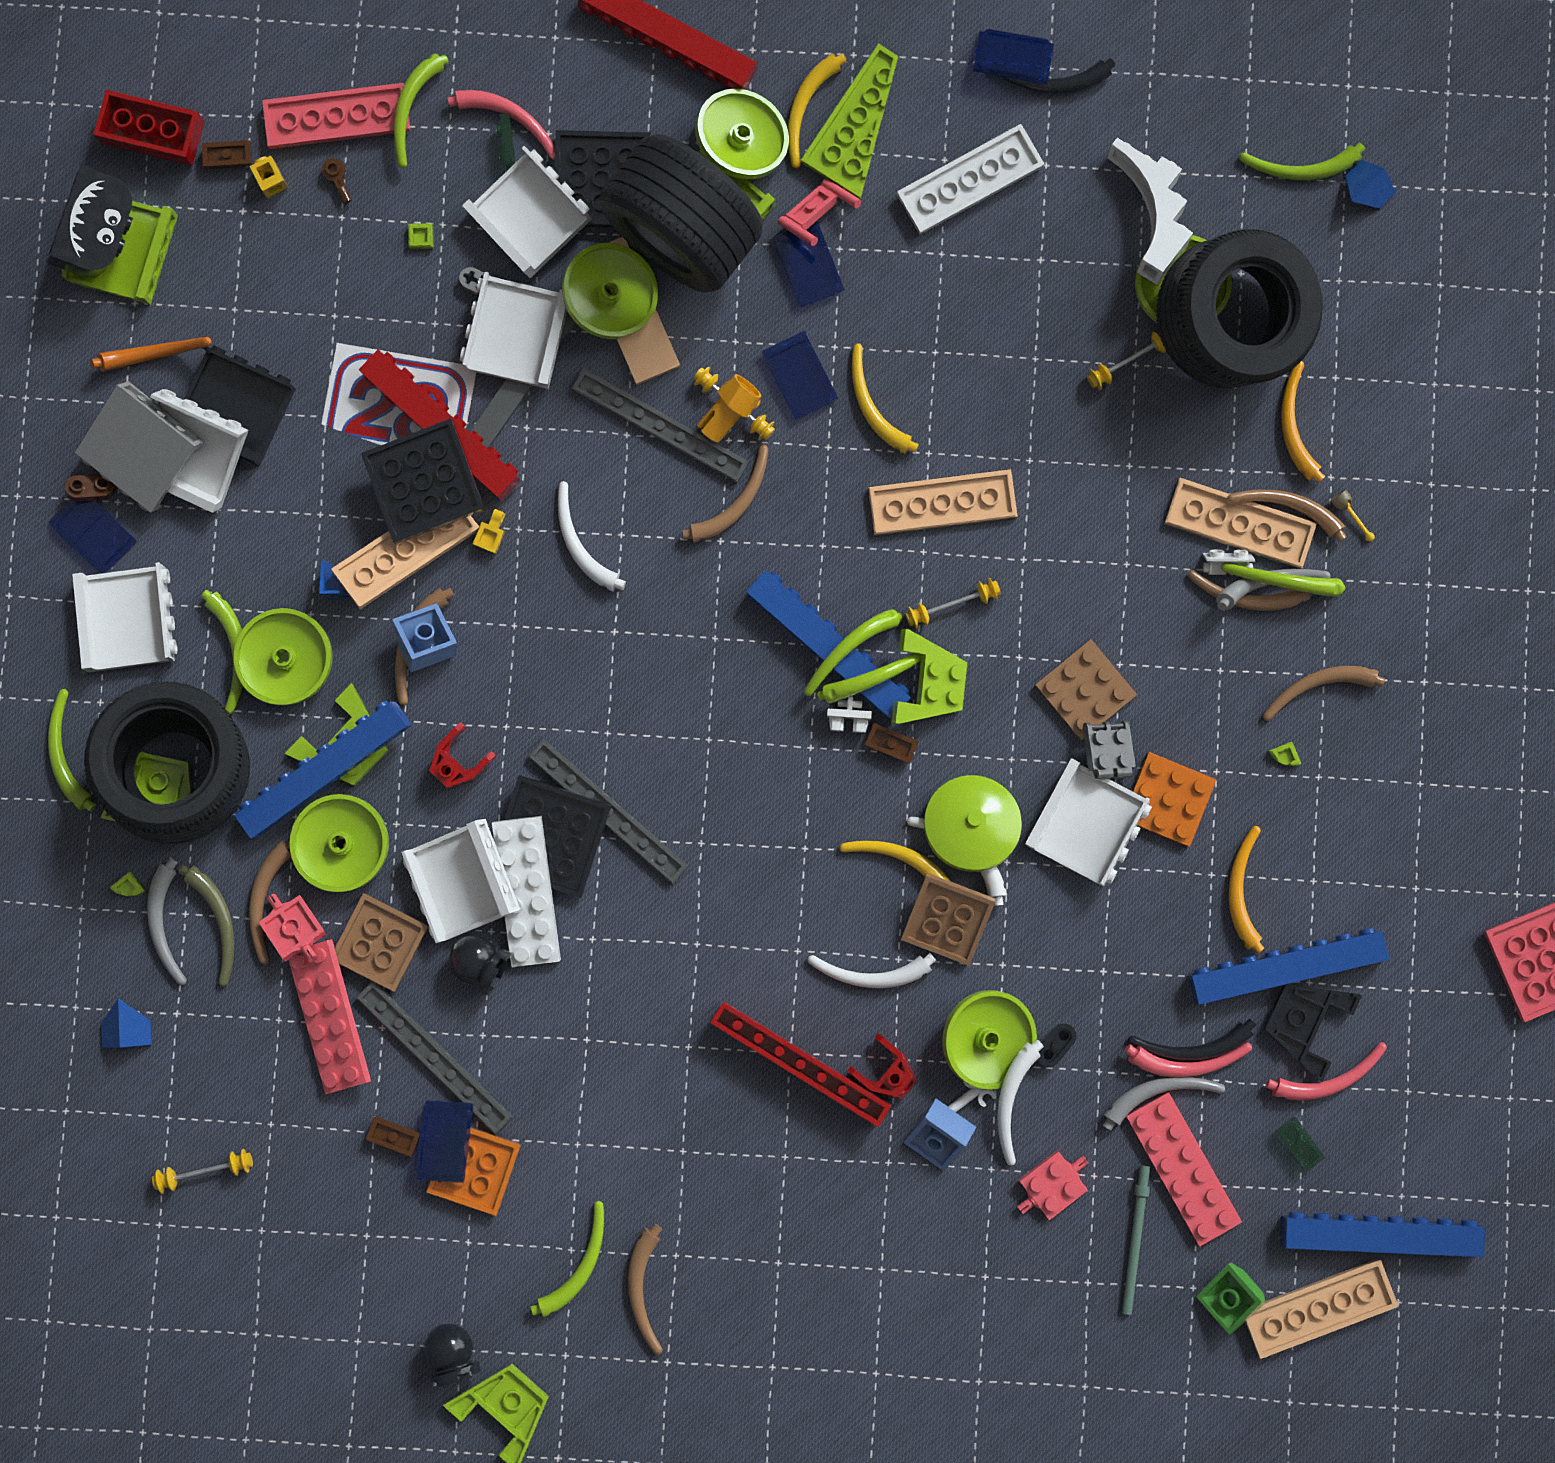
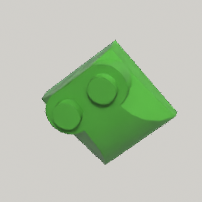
(1231, 1297)

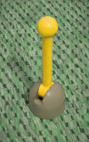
(1343, 502)

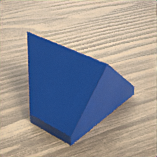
(1369, 184)
(329, 585)
(125, 1027)

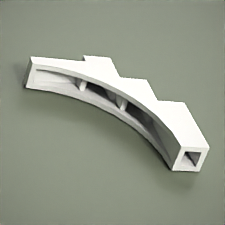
(1164, 207)

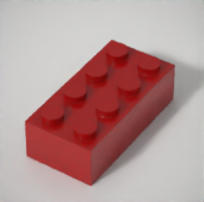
(149, 127)

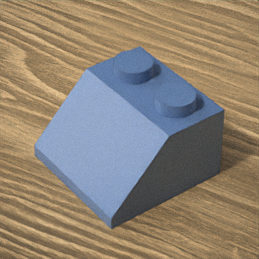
(424, 637)
(940, 1134)

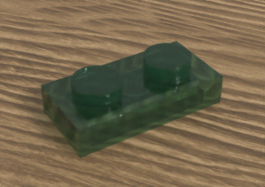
(504, 130)
(1300, 1144)

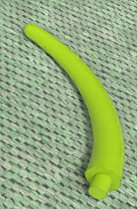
(419, 76)
(1310, 172)
(1320, 586)
(879, 623)
(232, 627)
(846, 688)
(60, 769)
(565, 1293)

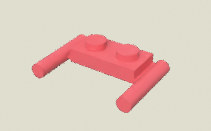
(814, 207)

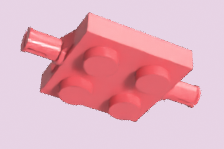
(292, 928)
(1053, 1184)

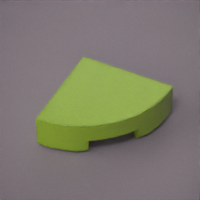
(1285, 755)
(128, 886)

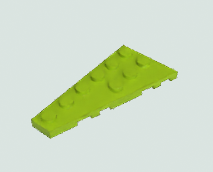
(850, 134)

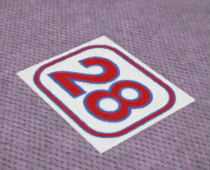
(364, 412)

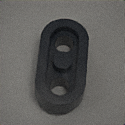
(1056, 1045)

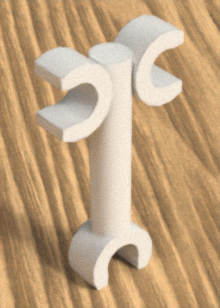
(969, 1096)

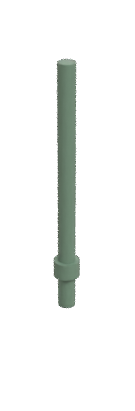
(1141, 1192)

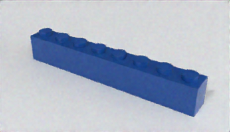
(821, 638)
(323, 769)
(1288, 967)
(1383, 1235)

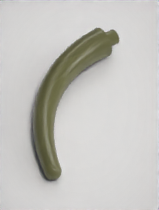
(214, 898)

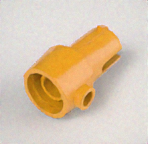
(736, 399)

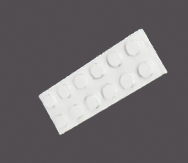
(970, 179)
(533, 928)

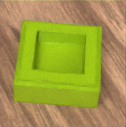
(421, 236)

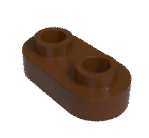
(90, 489)

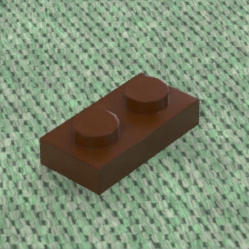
(227, 154)
(891, 743)
(393, 1136)

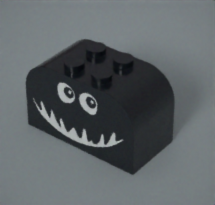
(92, 224)

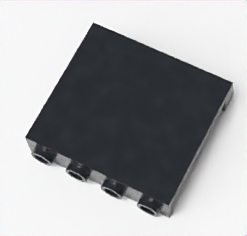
(243, 396)

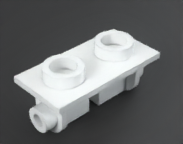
(1218, 557)

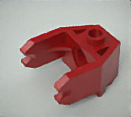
(458, 775)
(886, 1085)

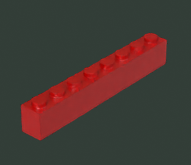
(675, 40)
(425, 412)
(801, 1063)

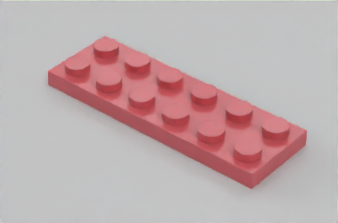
(331, 116)
(329, 1019)
(1183, 1169)

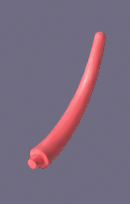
(485, 100)
(1159, 1066)
(1311, 1091)

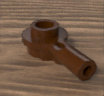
(334, 171)

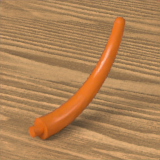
(121, 358)

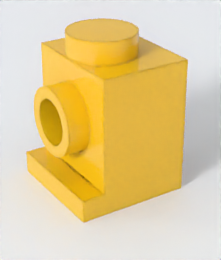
(273, 184)

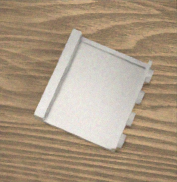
(529, 213)
(514, 331)
(210, 468)
(124, 618)
(1088, 824)
(460, 881)

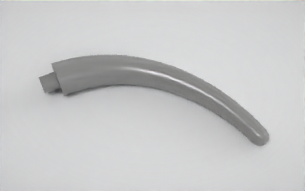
(1232, 593)
(155, 904)
(1140, 1093)

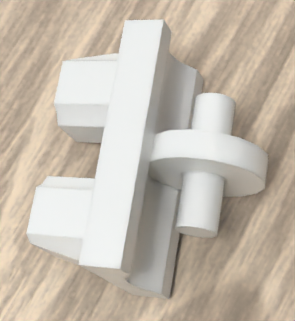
(859, 718)

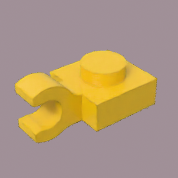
(489, 535)

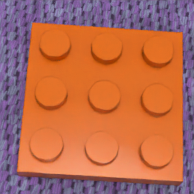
(1176, 798)
(486, 1173)

